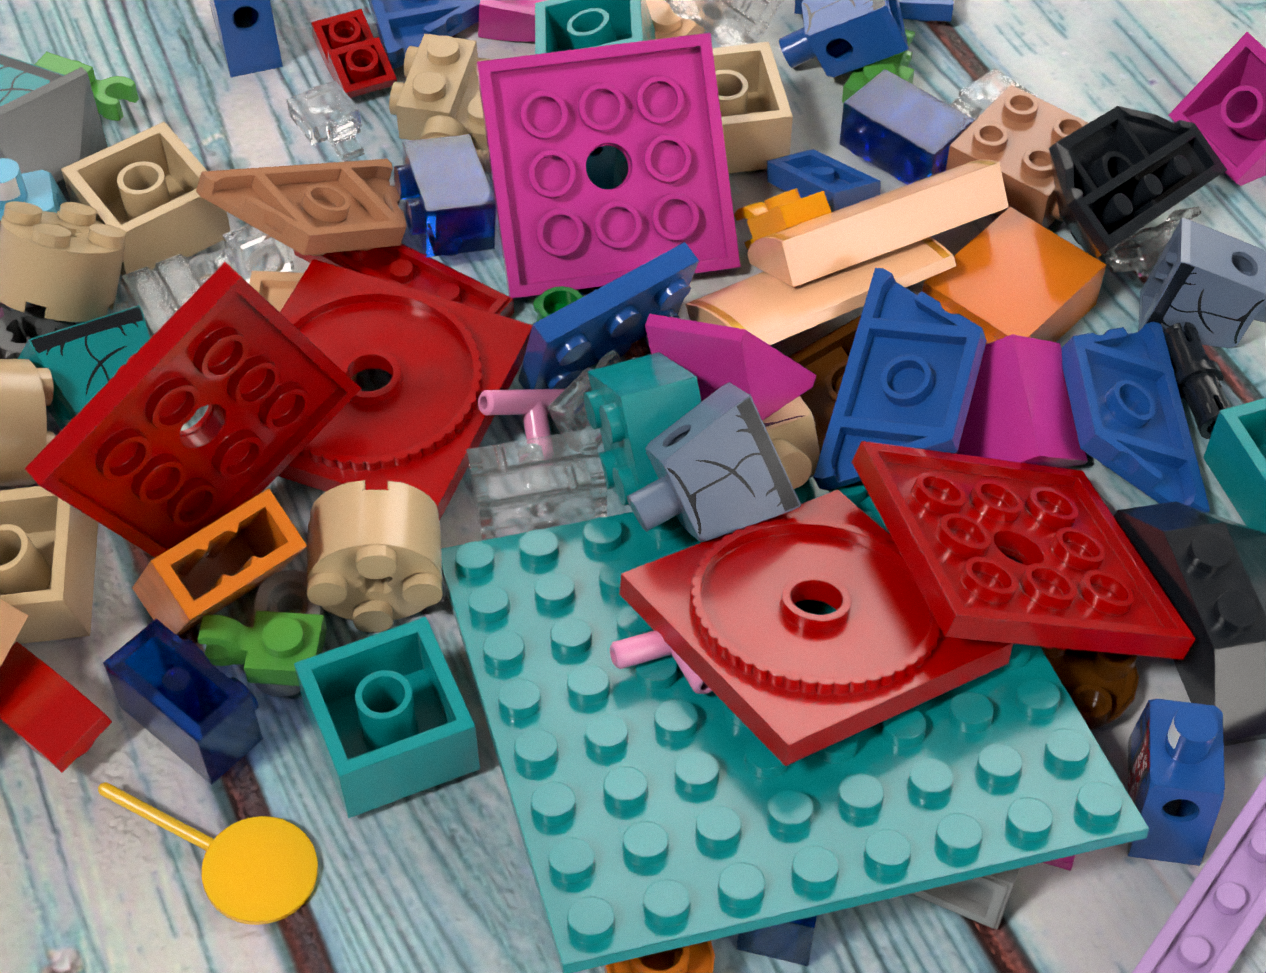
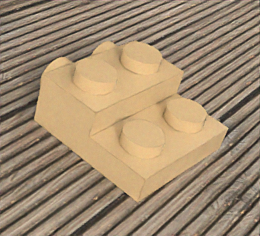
(439, 82)

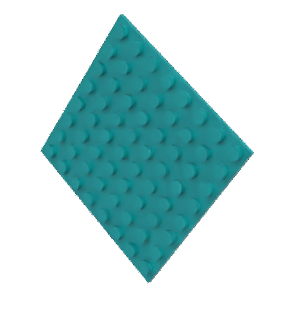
(678, 827)

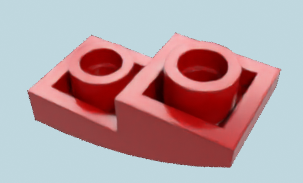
(353, 53)
(47, 709)

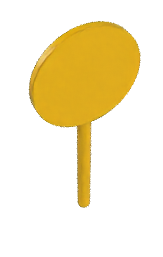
(251, 869)

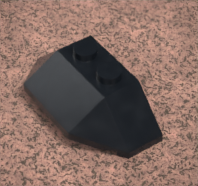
(1126, 174)
(1218, 587)

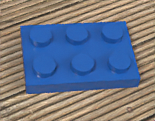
(605, 320)

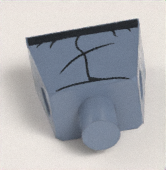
(1206, 282)
(715, 470)

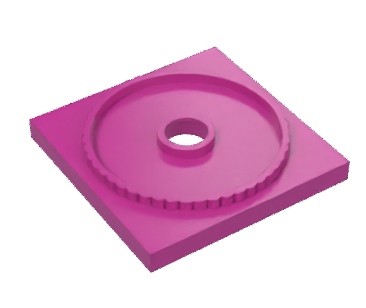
(651, 104)

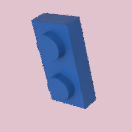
(817, 172)

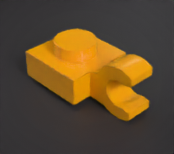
(781, 213)

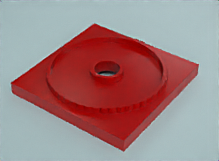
(438, 364)
(264, 400)
(1078, 569)
(797, 673)

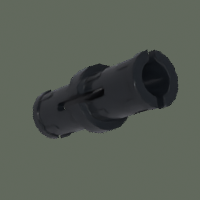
(1196, 376)

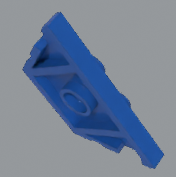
(406, 21)
(903, 379)
(1133, 412)

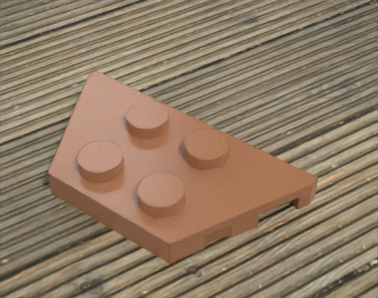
(313, 205)

